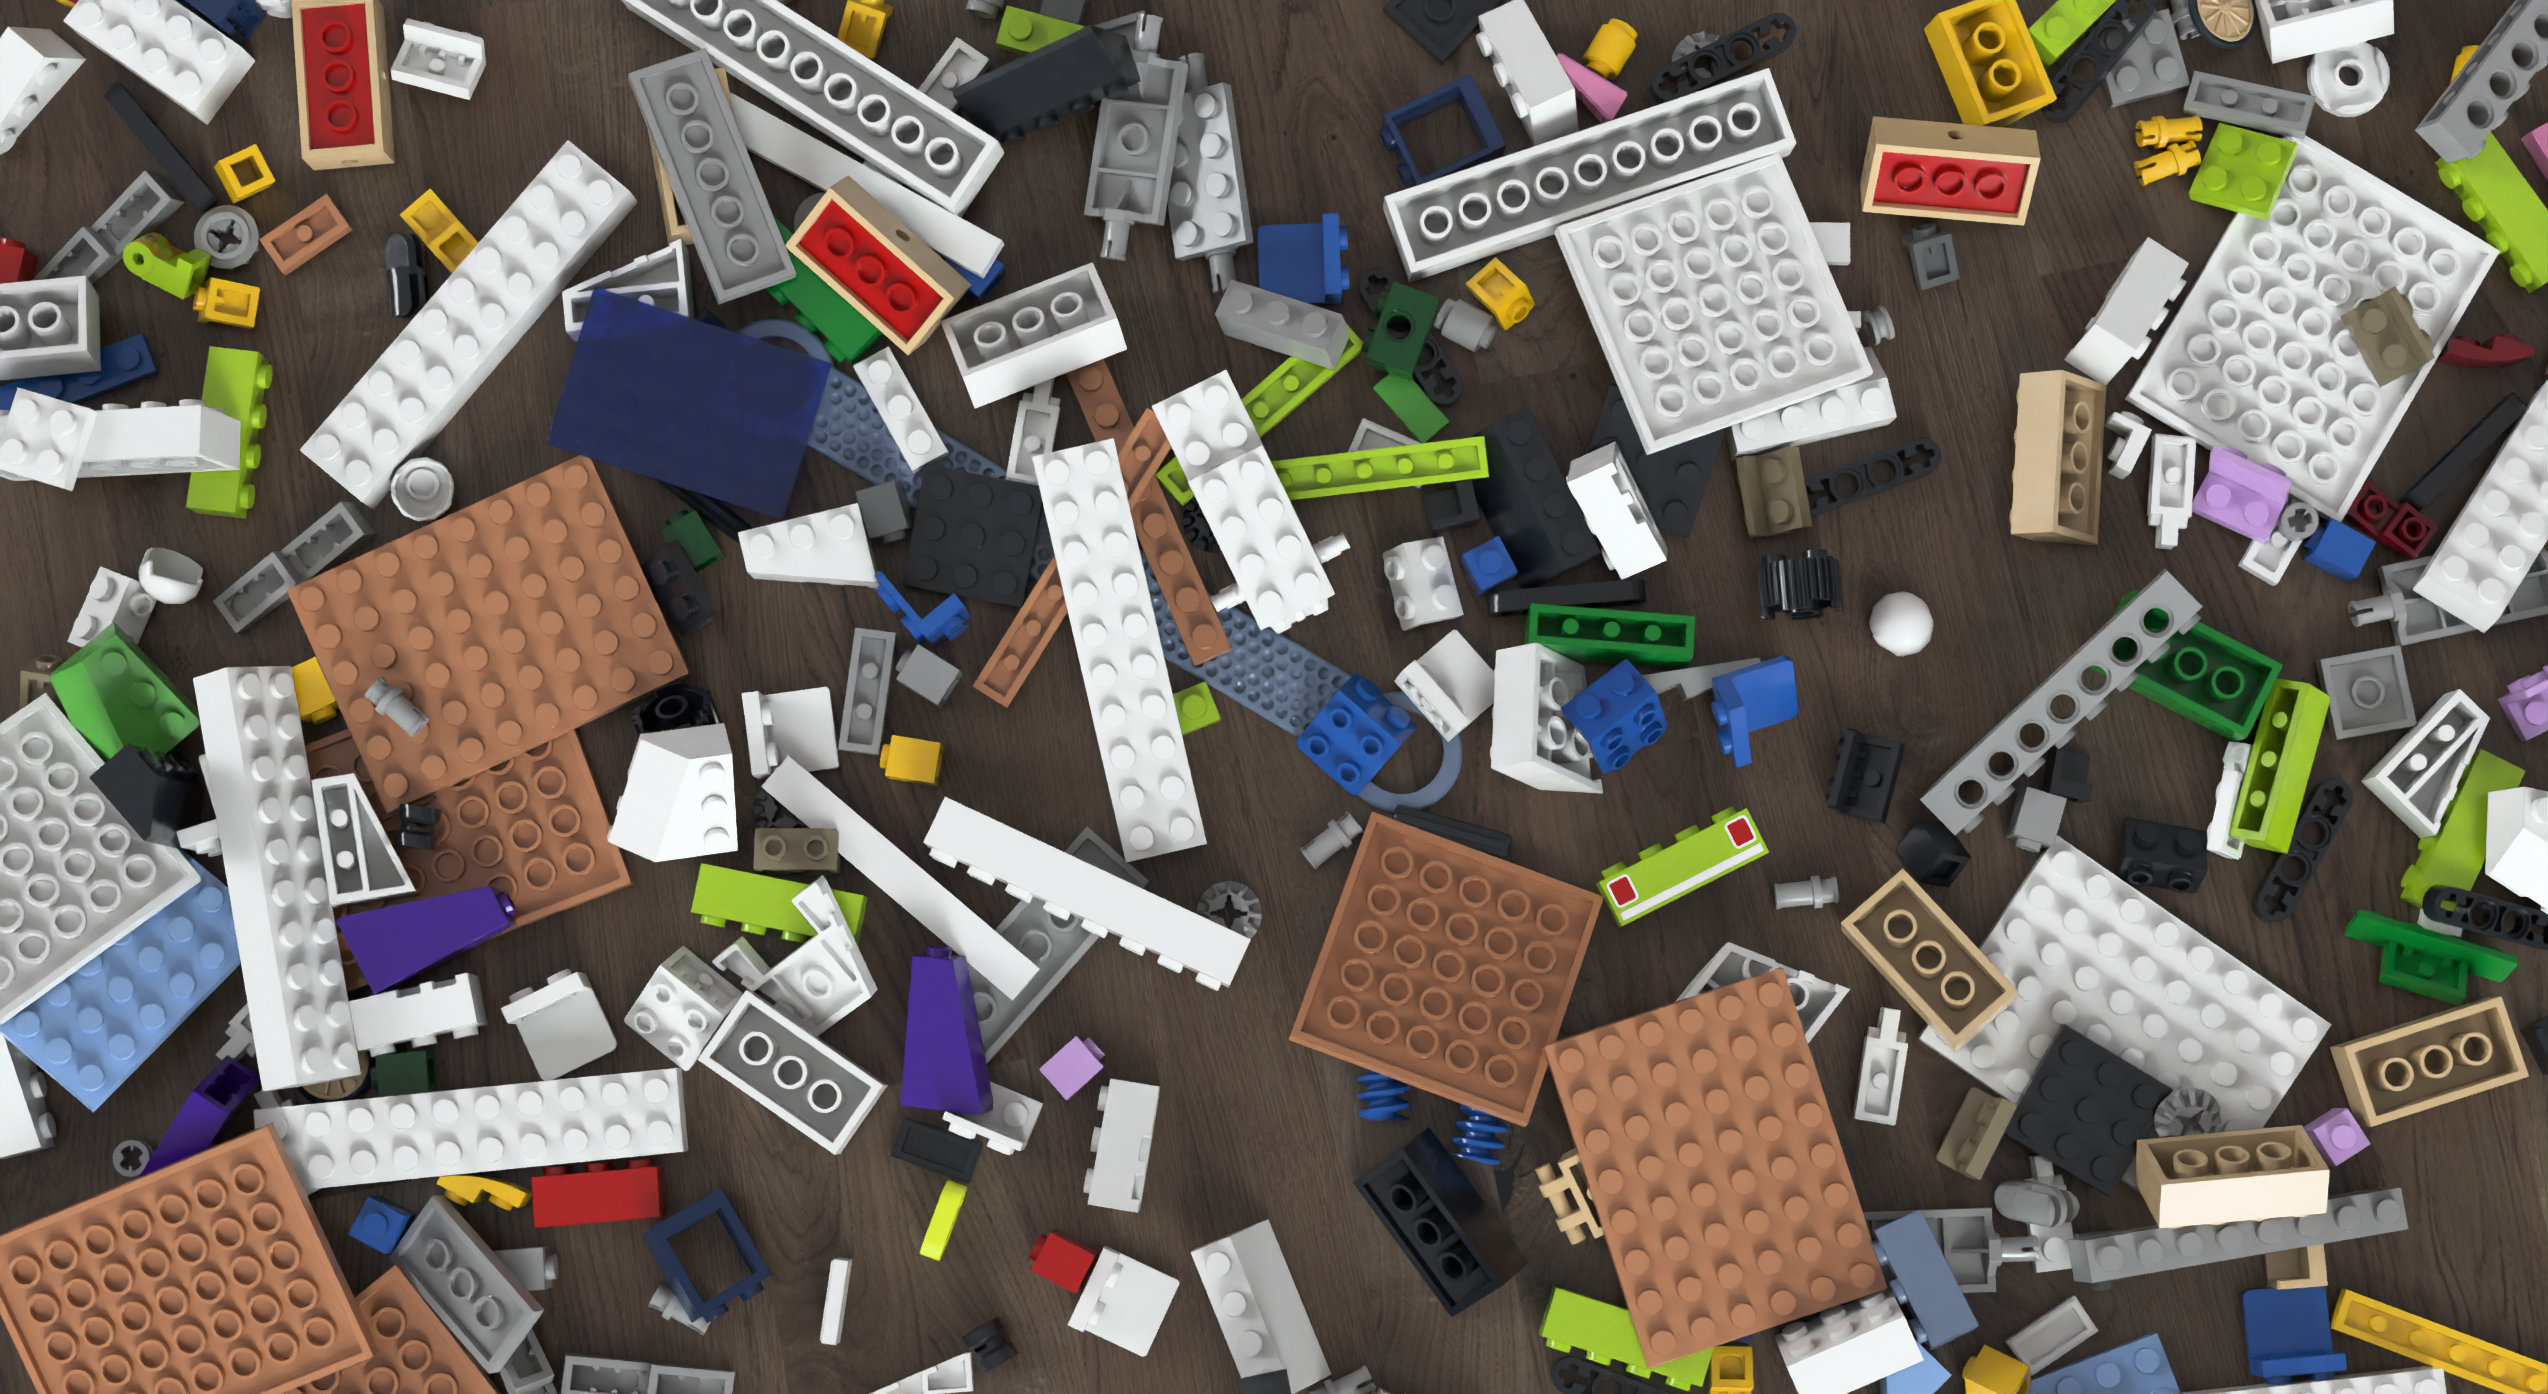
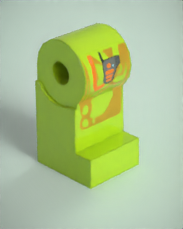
(166, 265)

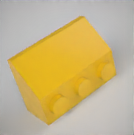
(1989, 62)

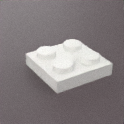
(45, 438)

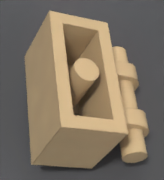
(1572, 1178)

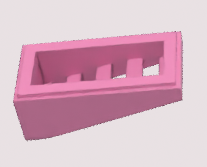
(1594, 91)

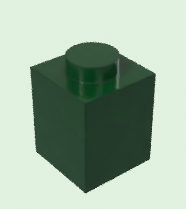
(694, 539)
(404, 1073)

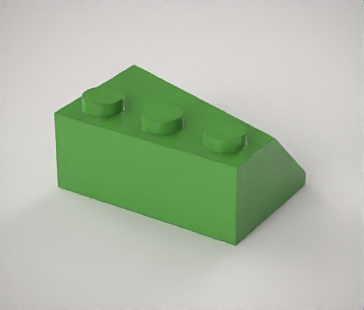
(122, 697)

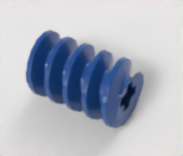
(1382, 1097)
(1479, 1136)

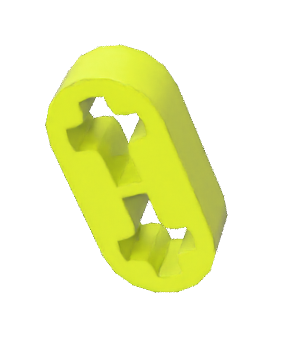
(943, 1220)

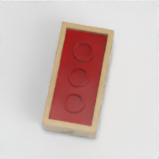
(342, 83)
(1949, 170)
(877, 264)

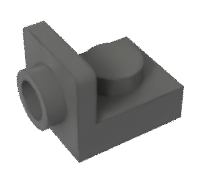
(1931, 255)

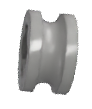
(1878, 324)
(2305, 531)
(121, 1156)

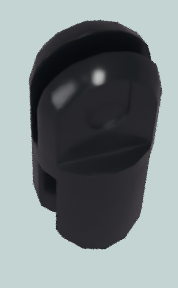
(406, 275)

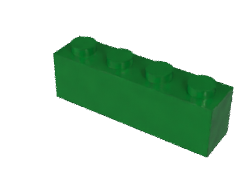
(824, 310)
(1612, 635)

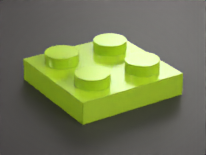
(2243, 171)

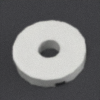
(2342, 99)

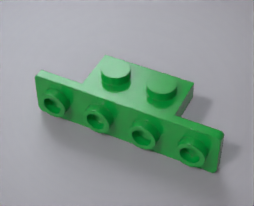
(2428, 960)

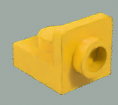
(864, 25)
(1501, 293)
(226, 303)

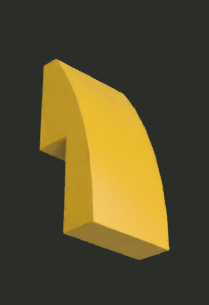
(473, 1188)

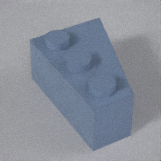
(1923, 1281)

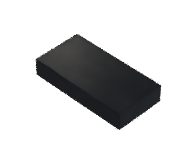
(937, 1150)

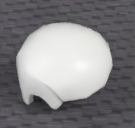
(422, 489)
(170, 576)
(1901, 623)

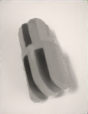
(2035, 1203)

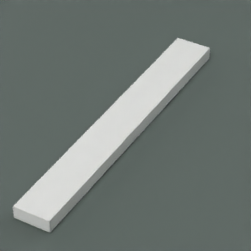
(825, 166)
(902, 879)

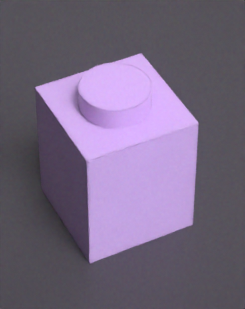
(1073, 1066)
(2336, 1136)

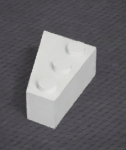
(2129, 312)
(418, 1014)
(23, 1112)
(1122, 1145)

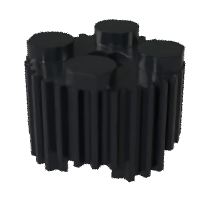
(1800, 585)
(674, 708)

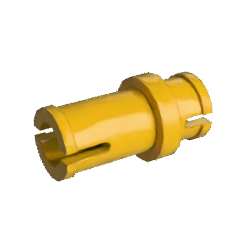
(2163, 131)
(2174, 160)

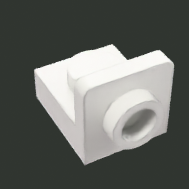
(2127, 450)

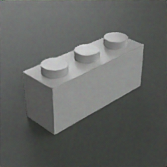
(1282, 324)

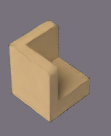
(2296, 1268)

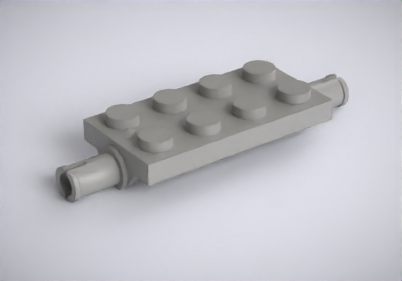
(1137, 144)
(1207, 178)
(2420, 620)
(1966, 1242)

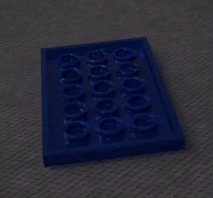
(689, 403)

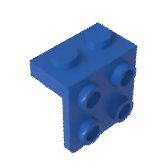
(1304, 260)
(943, 622)
(1752, 701)
(1617, 716)
(1356, 734)
(2289, 1334)

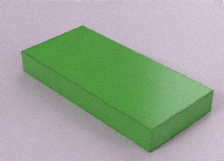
(1411, 407)

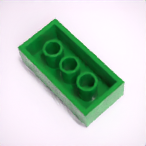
(2202, 675)

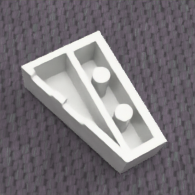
(31, 72)
(1529, 72)
(654, 279)
(1616, 511)
(813, 548)
(2427, 762)
(354, 845)

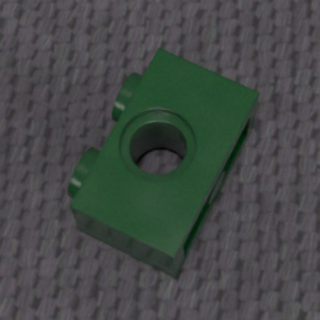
(1400, 355)

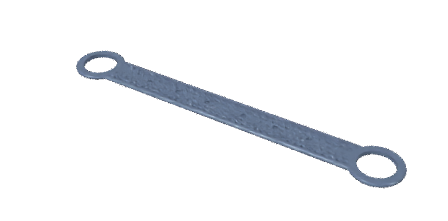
(1259, 672)

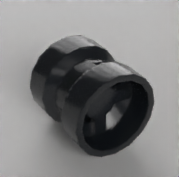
(415, 836)
(990, 1345)

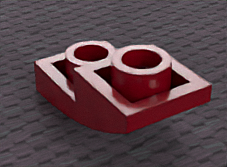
(2494, 353)
(2389, 523)

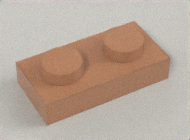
(306, 234)

